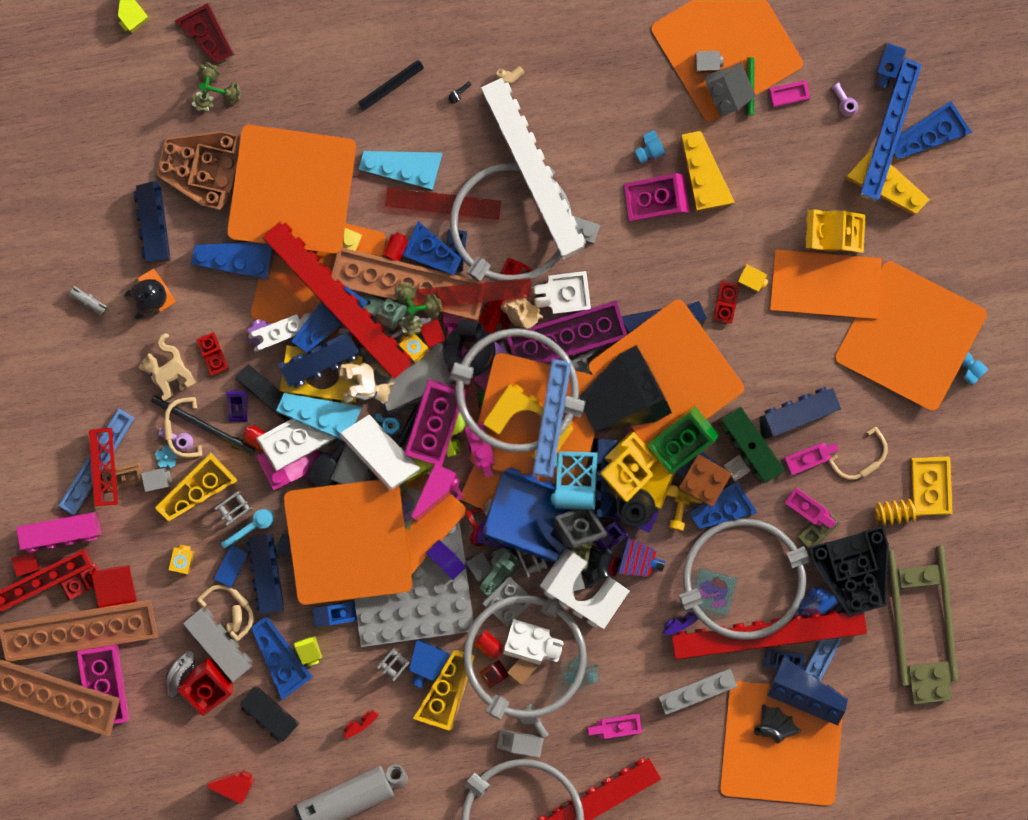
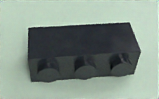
(268, 714)

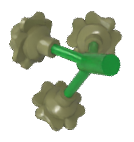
(208, 74)
(431, 305)

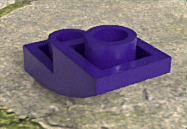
(675, 626)

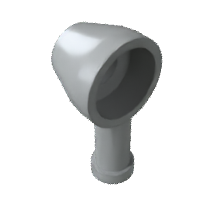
(535, 721)

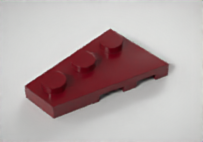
(206, 31)

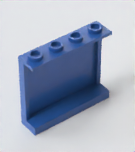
(514, 510)

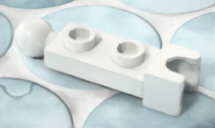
(278, 331)

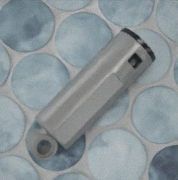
(352, 795)

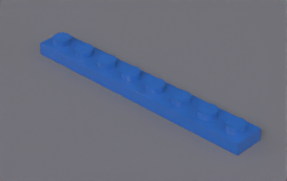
(890, 130)

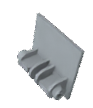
(507, 589)

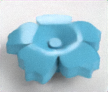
(167, 457)

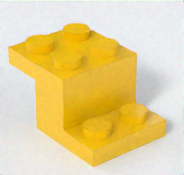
(835, 231)
(628, 466)

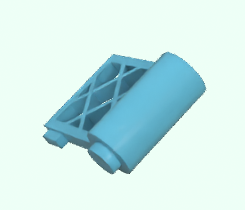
(575, 496)
(262, 518)

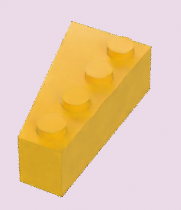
(704, 176)
(896, 188)
(199, 484)
(445, 696)

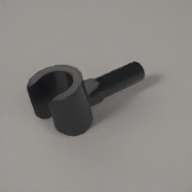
(454, 95)

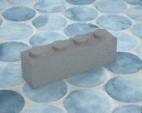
(217, 644)
(698, 691)

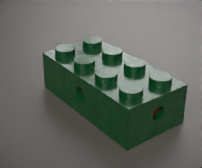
(760, 457)

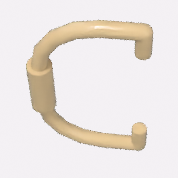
(168, 432)
(869, 469)
(239, 598)

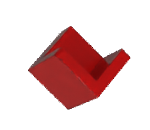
(432, 334)
(25, 564)

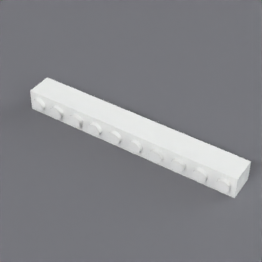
(533, 169)

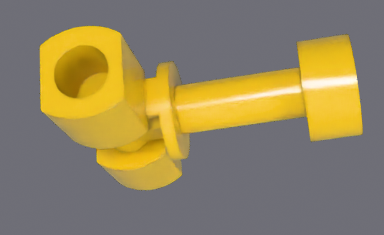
(682, 499)

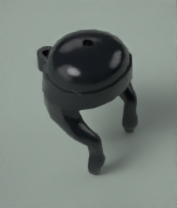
(149, 296)

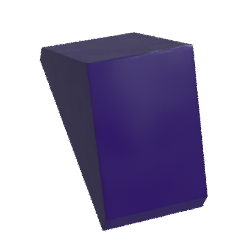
(237, 406)
(615, 534)
(446, 559)

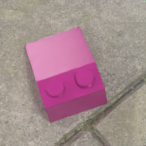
(657, 197)
(289, 473)
(437, 489)

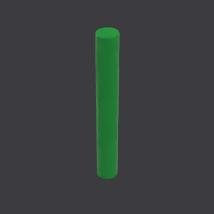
(751, 75)

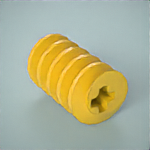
(894, 511)

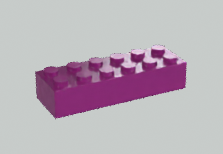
(573, 333)

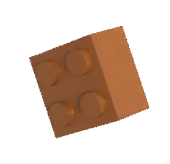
(704, 480)

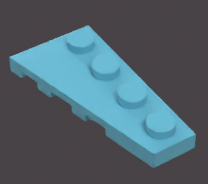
(407, 167)
(319, 414)

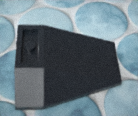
(624, 394)
(855, 569)

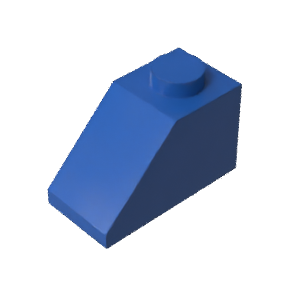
(334, 614)

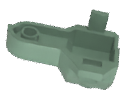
(386, 312)
(503, 565)

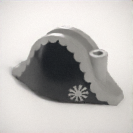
(178, 671)

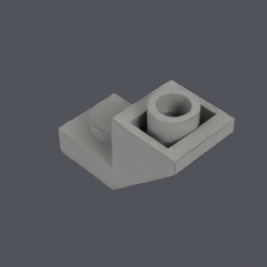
(520, 743)

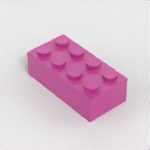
(433, 423)
(59, 530)
(103, 672)

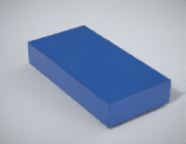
(231, 565)

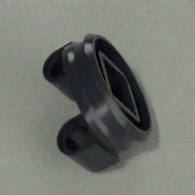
(473, 332)

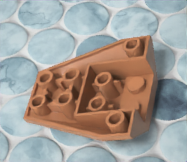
(201, 166)

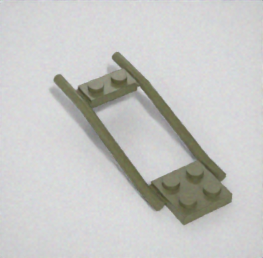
(932, 680)

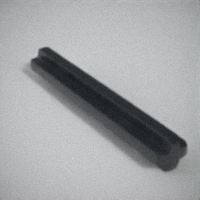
(390, 85)

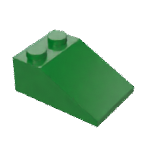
(683, 440)

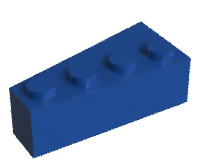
(244, 259)

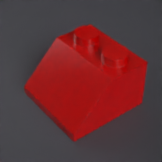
(206, 687)
(233, 785)

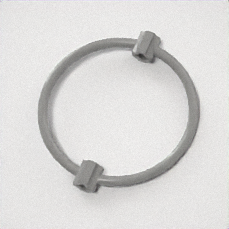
(480, 267)
(462, 375)
(796, 559)
(499, 705)
(479, 786)

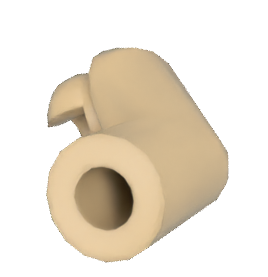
(508, 76)
(237, 619)

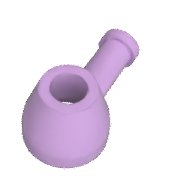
(844, 101)
(176, 439)

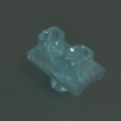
(590, 670)

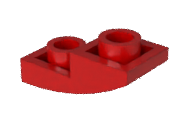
(726, 302)
(213, 354)
(79, 583)
(356, 727)

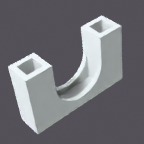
(560, 585)

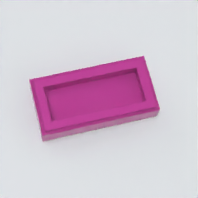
(789, 93)

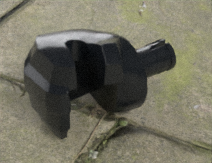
(324, 466)

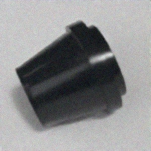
(643, 502)

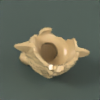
(521, 312)

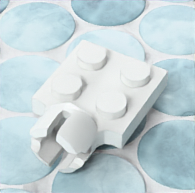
(564, 293)
(532, 643)

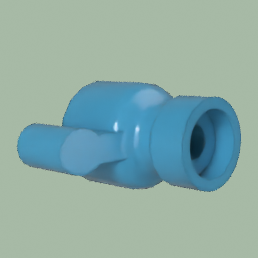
(652, 149)
(974, 369)
(390, 424)

